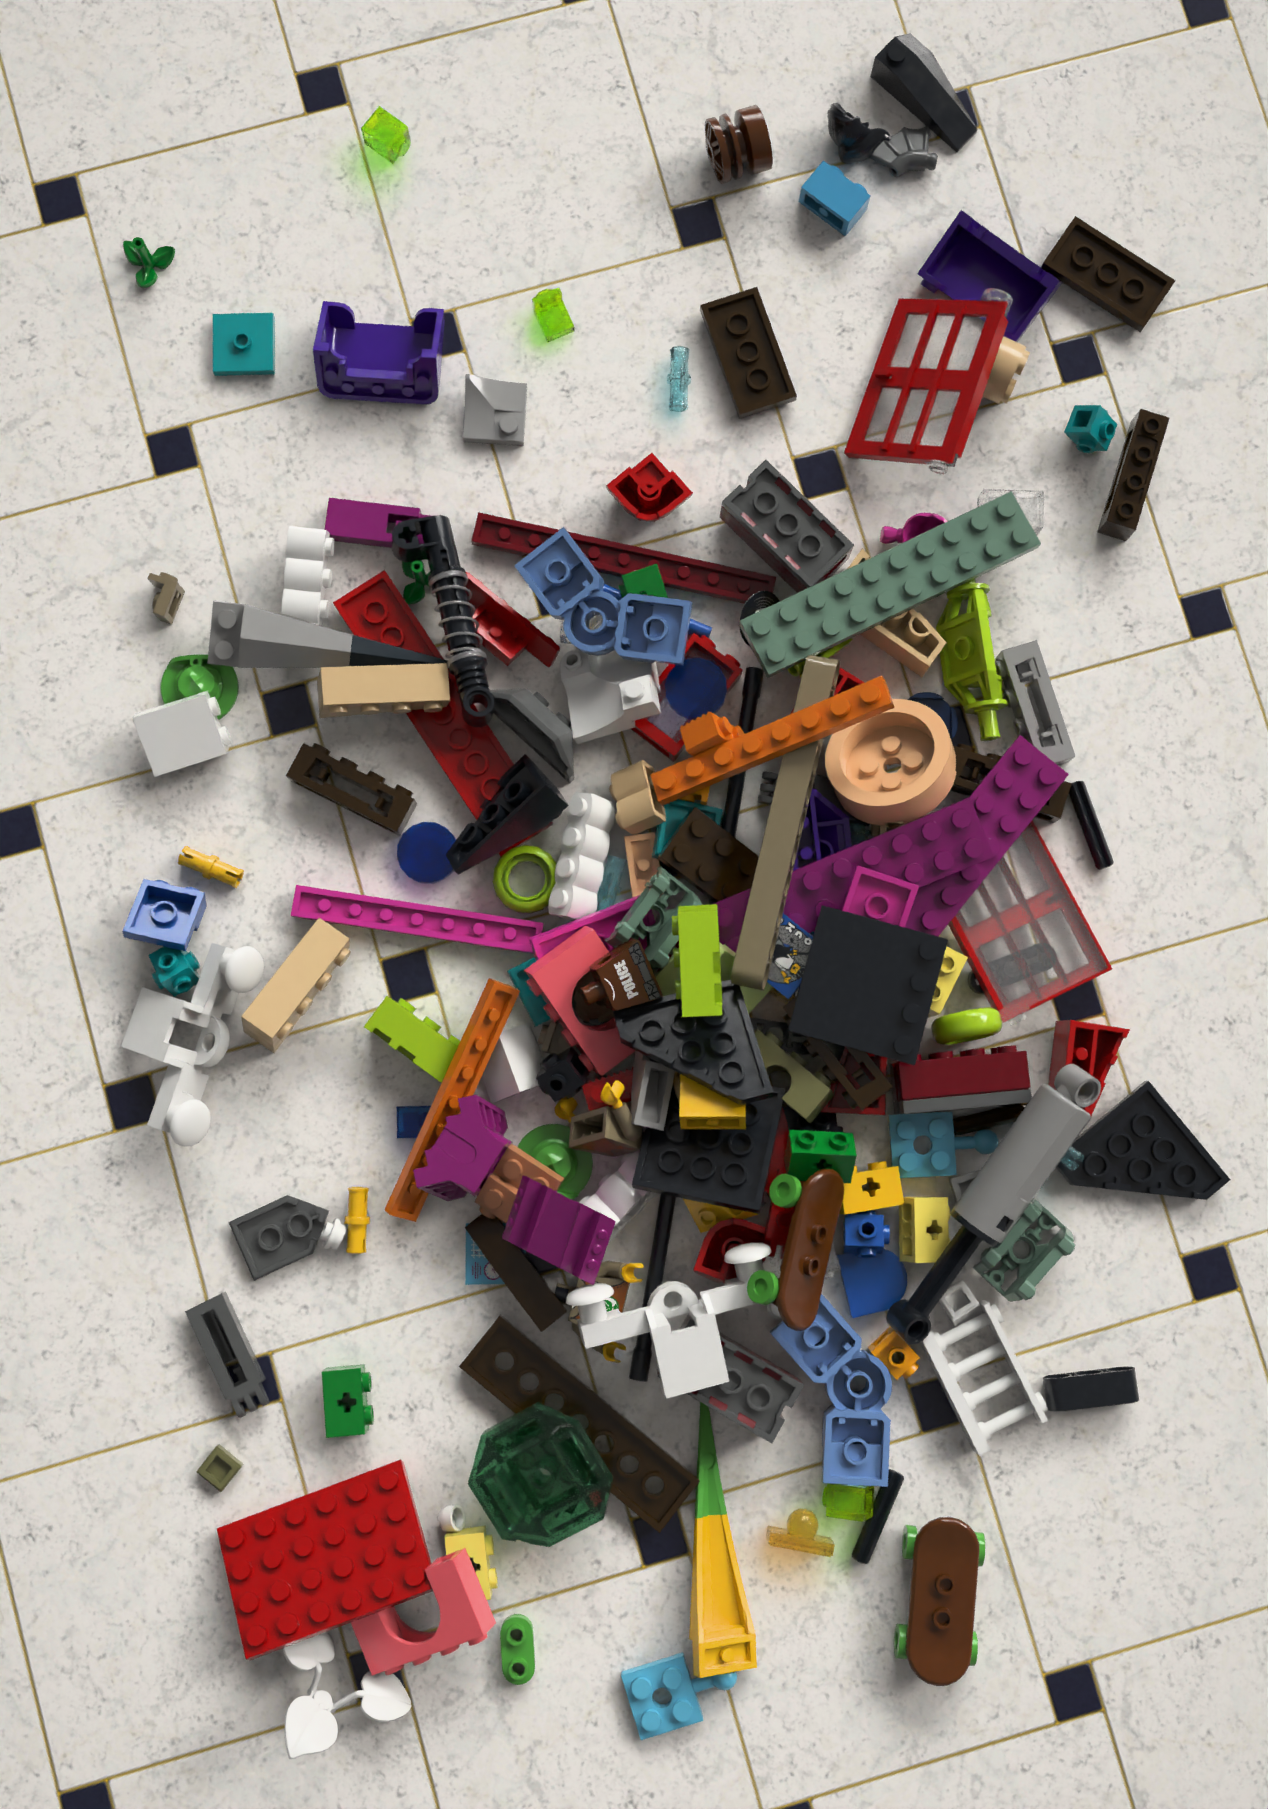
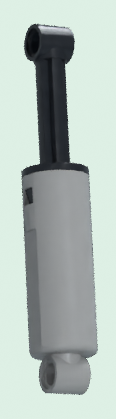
(1003, 1188)

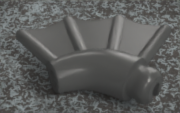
(906, 152)

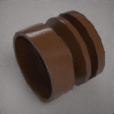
(743, 143)

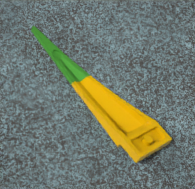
(719, 1609)

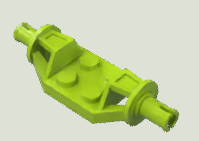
(969, 656)

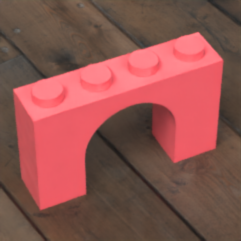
(555, 979)
(463, 1618)

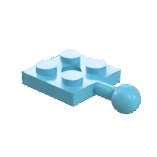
(939, 1129)
(674, 1676)

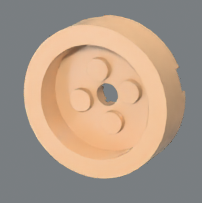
(905, 736)

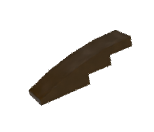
(516, 1272)

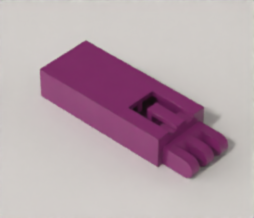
(366, 521)

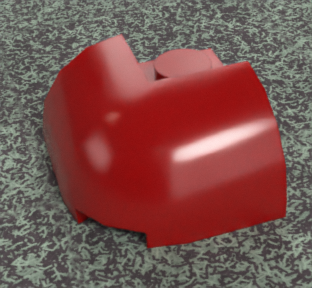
(649, 490)
(718, 1241)

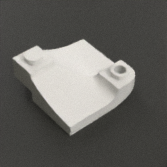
(607, 693)

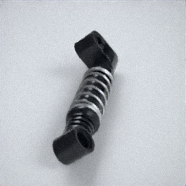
(448, 583)

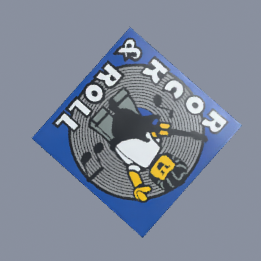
(789, 957)

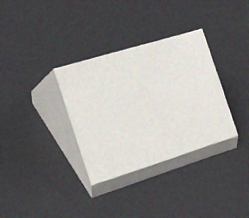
(513, 1064)

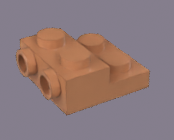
(502, 1185)

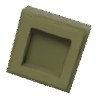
(219, 1468)

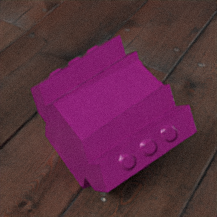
(465, 1151)
(558, 1229)

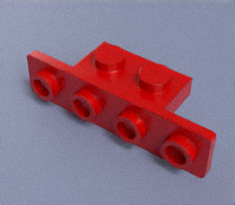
(505, 630)

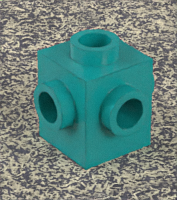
(1090, 428)
(174, 970)

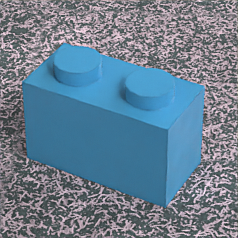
(834, 198)

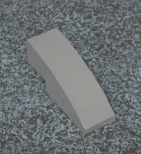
(650, 1092)

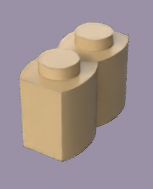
(636, 798)

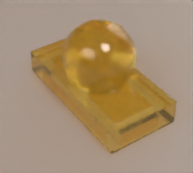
(801, 1535)

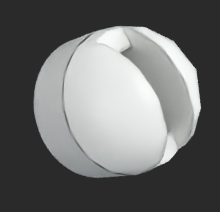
(451, 1518)

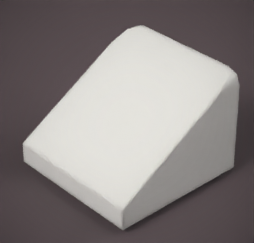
(960, 1304)

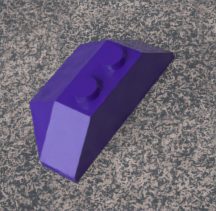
(824, 831)

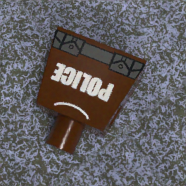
(622, 978)

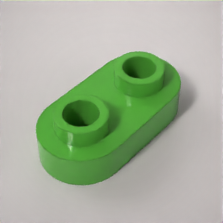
(517, 1650)

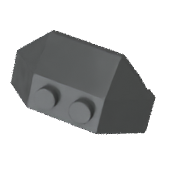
(538, 727)

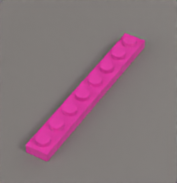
(414, 919)

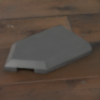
(278, 1234)

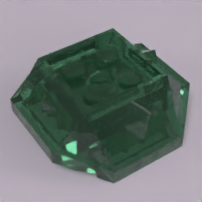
(523, 1499)

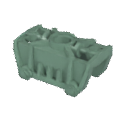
(659, 935)
(1037, 1262)

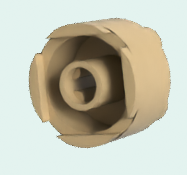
(1009, 360)

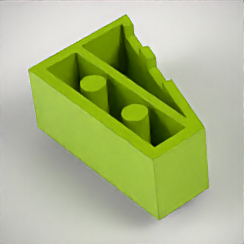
(698, 960)
(413, 1037)

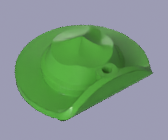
(193, 675)
(551, 1147)

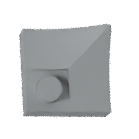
(494, 411)

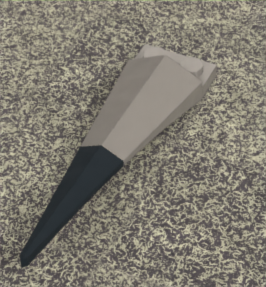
(263, 639)

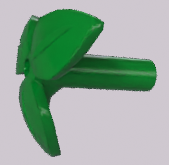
(139, 255)
(415, 591)

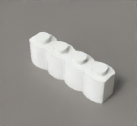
(307, 574)
(582, 857)
(617, 1197)

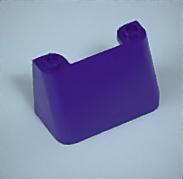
(975, 260)
(378, 359)

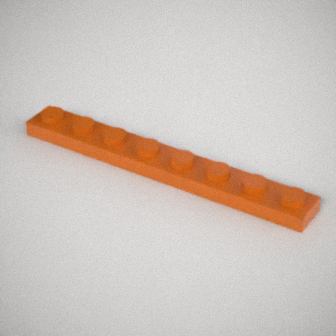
(772, 740)
(458, 1082)

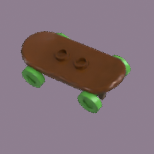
(806, 1247)
(941, 1600)

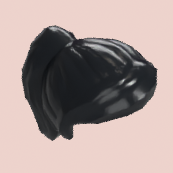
(851, 136)

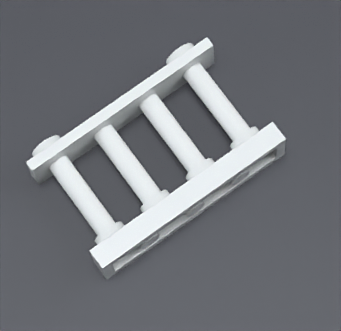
(965, 1403)

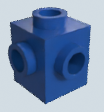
(865, 1245)

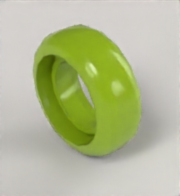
(508, 862)
(966, 1026)

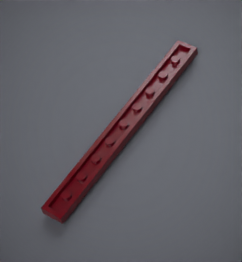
(621, 558)

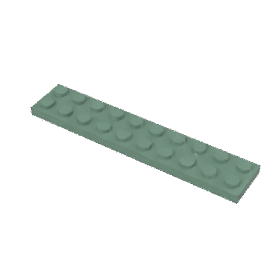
(889, 584)

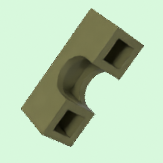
(807, 1091)

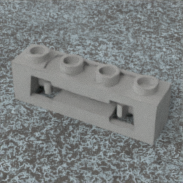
(1015, 667)

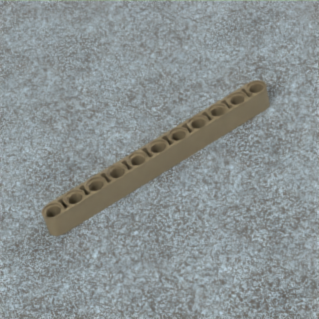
(782, 837)

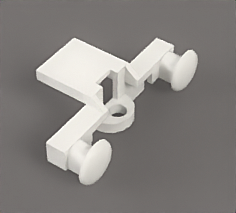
(179, 1102)
(684, 1357)

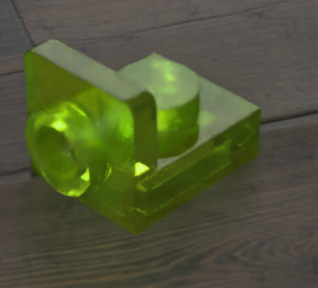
(552, 314)

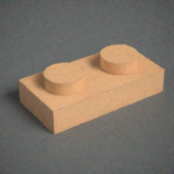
(640, 860)

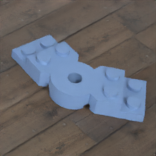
(572, 591)
(854, 1425)

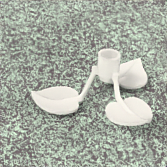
(309, 1720)

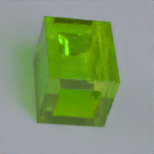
(386, 135)
(848, 1501)

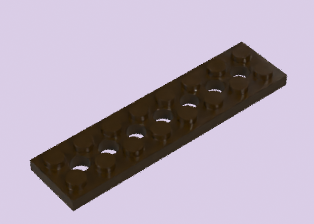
(602, 1418)

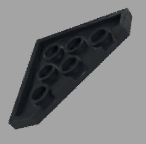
(706, 1049)
(1144, 1150)

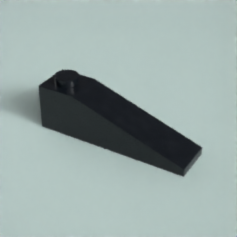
(920, 85)
(517, 810)

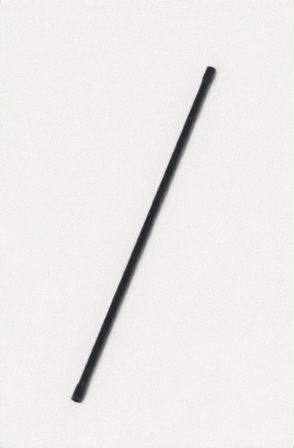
(642, 1352)

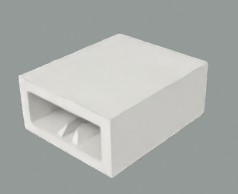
(182, 733)

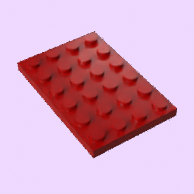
(325, 1559)

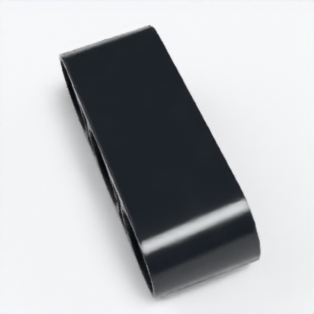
(1091, 1388)

